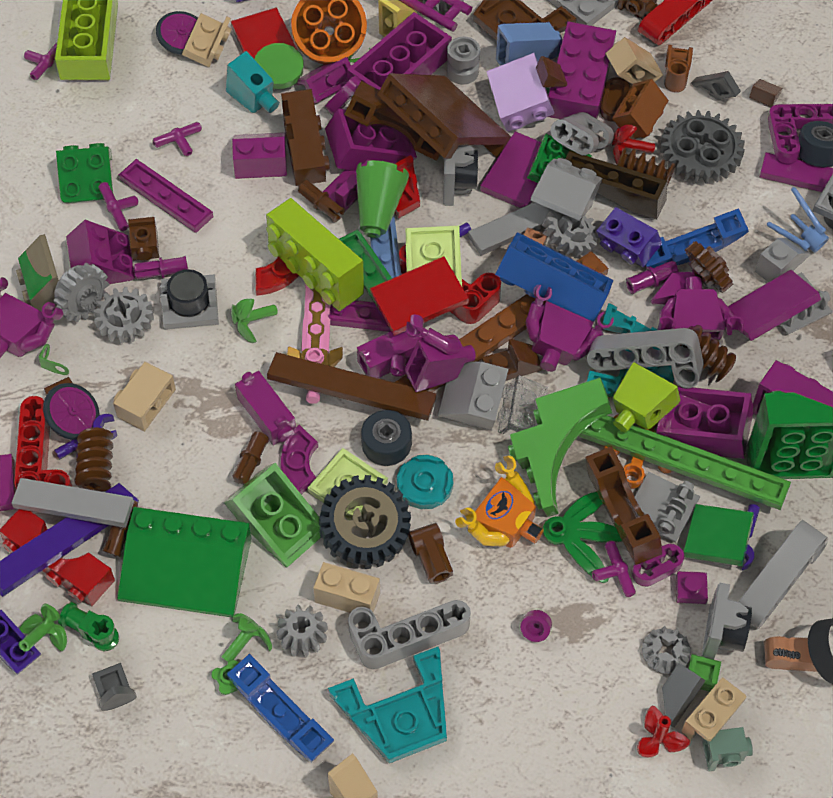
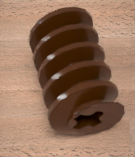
(647, 167)
(713, 356)
(93, 459)

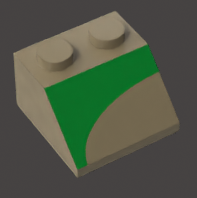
(38, 274)

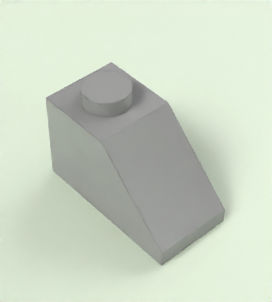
(780, 258)

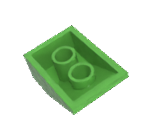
(276, 514)

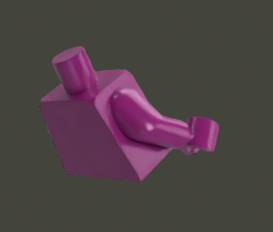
(699, 307)
(22, 325)
(559, 333)
(434, 358)

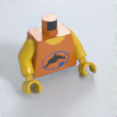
(504, 512)

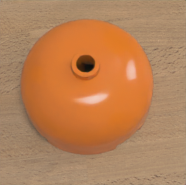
(312, 19)

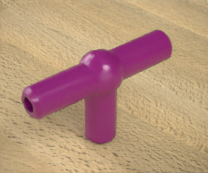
(44, 61)
(178, 135)
(115, 206)
(618, 568)

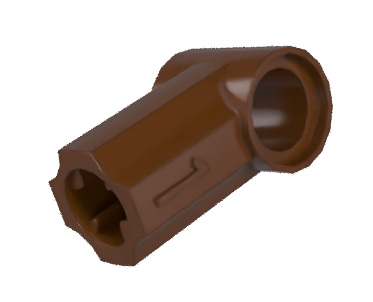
(429, 546)

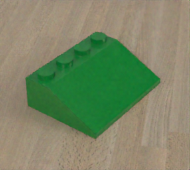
(792, 437)
(184, 562)

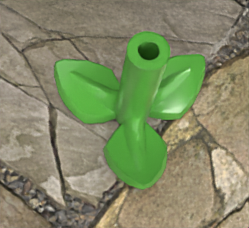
(243, 314)
(38, 627)
(249, 630)

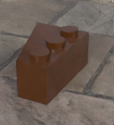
(303, 137)

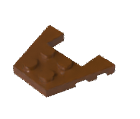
(497, 12)

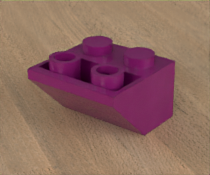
(103, 248)

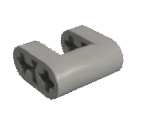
(580, 127)

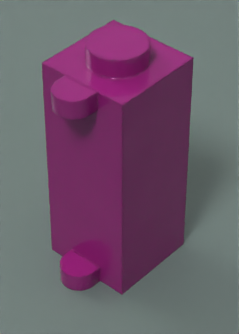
(376, 354)
(265, 407)

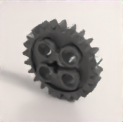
(702, 146)

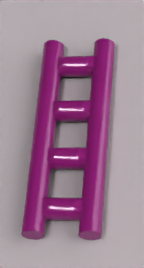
(444, 20)

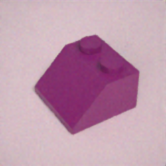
(259, 155)

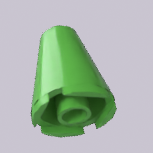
(378, 195)

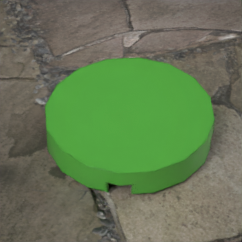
(281, 63)

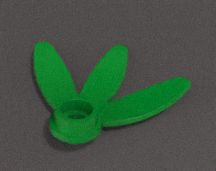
(574, 530)

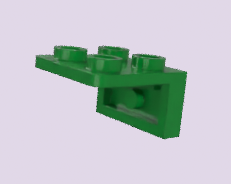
(83, 171)

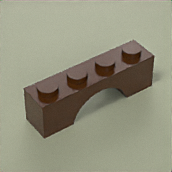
(370, 109)
(615, 493)

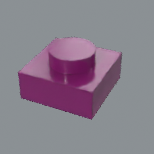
(691, 587)

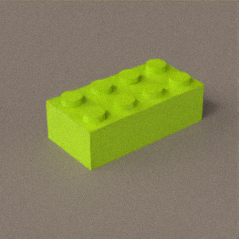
(86, 39)
(315, 254)

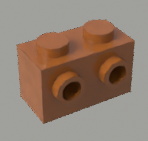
(641, 108)

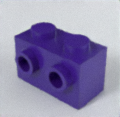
(629, 237)

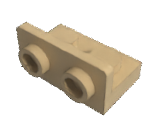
(205, 39)
(714, 711)

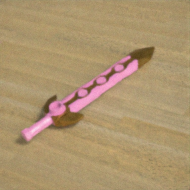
(316, 336)

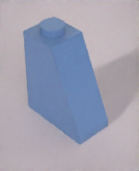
(527, 38)

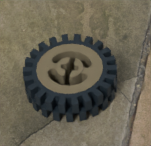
(349, 537)

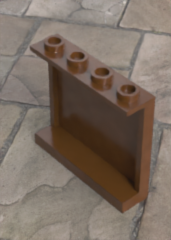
(441, 113)

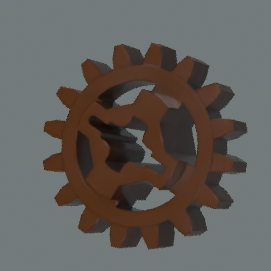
(709, 266)

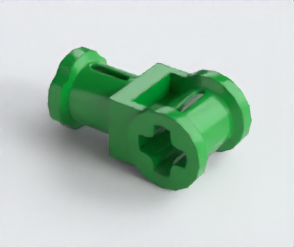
(92, 627)

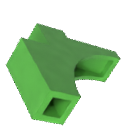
(560, 421)

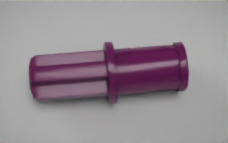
(160, 267)
(651, 277)

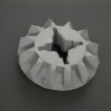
(664, 661)

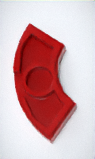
(273, 277)

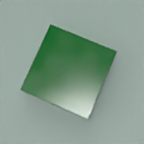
(719, 535)

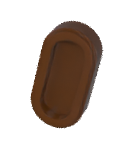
(613, 95)

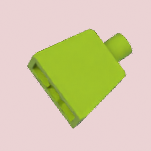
(643, 399)

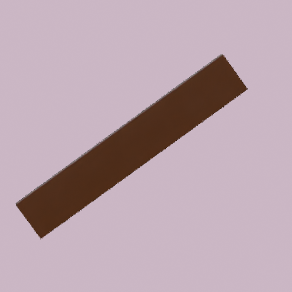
(351, 386)

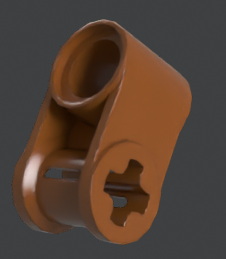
(677, 68)

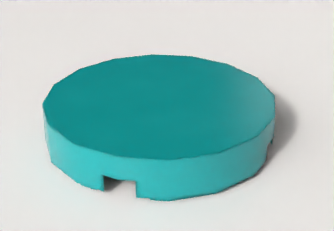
(425, 482)

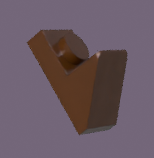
(518, 359)

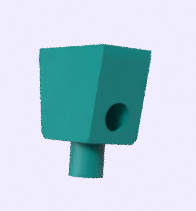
(250, 84)

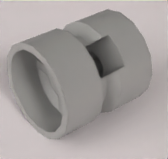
(463, 60)

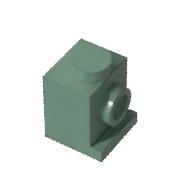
(727, 748)

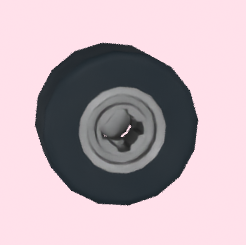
(817, 143)
(386, 437)

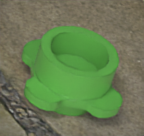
(220, 674)

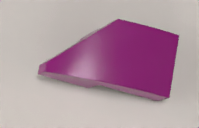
(668, 290)

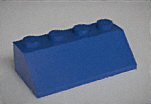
(572, 283)

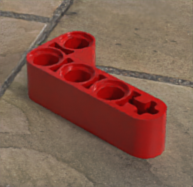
(669, 18)
(477, 293)
(35, 449)

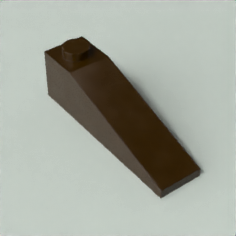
(624, 186)

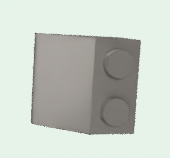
(567, 188)
(474, 395)

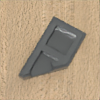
(719, 84)
(680, 692)

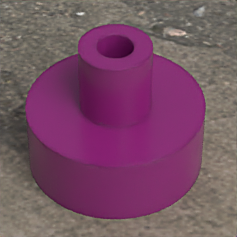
(536, 625)

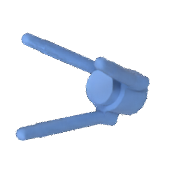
(813, 236)

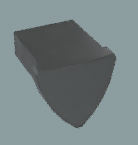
(113, 687)

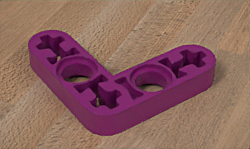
(781, 120)

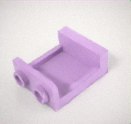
(519, 93)

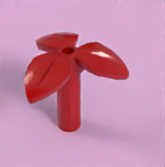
(622, 140)
(658, 726)

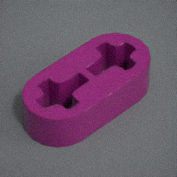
(343, 96)
(660, 569)

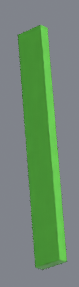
(690, 462)

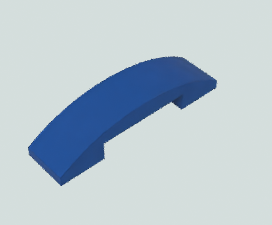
(723, 232)
(278, 709)

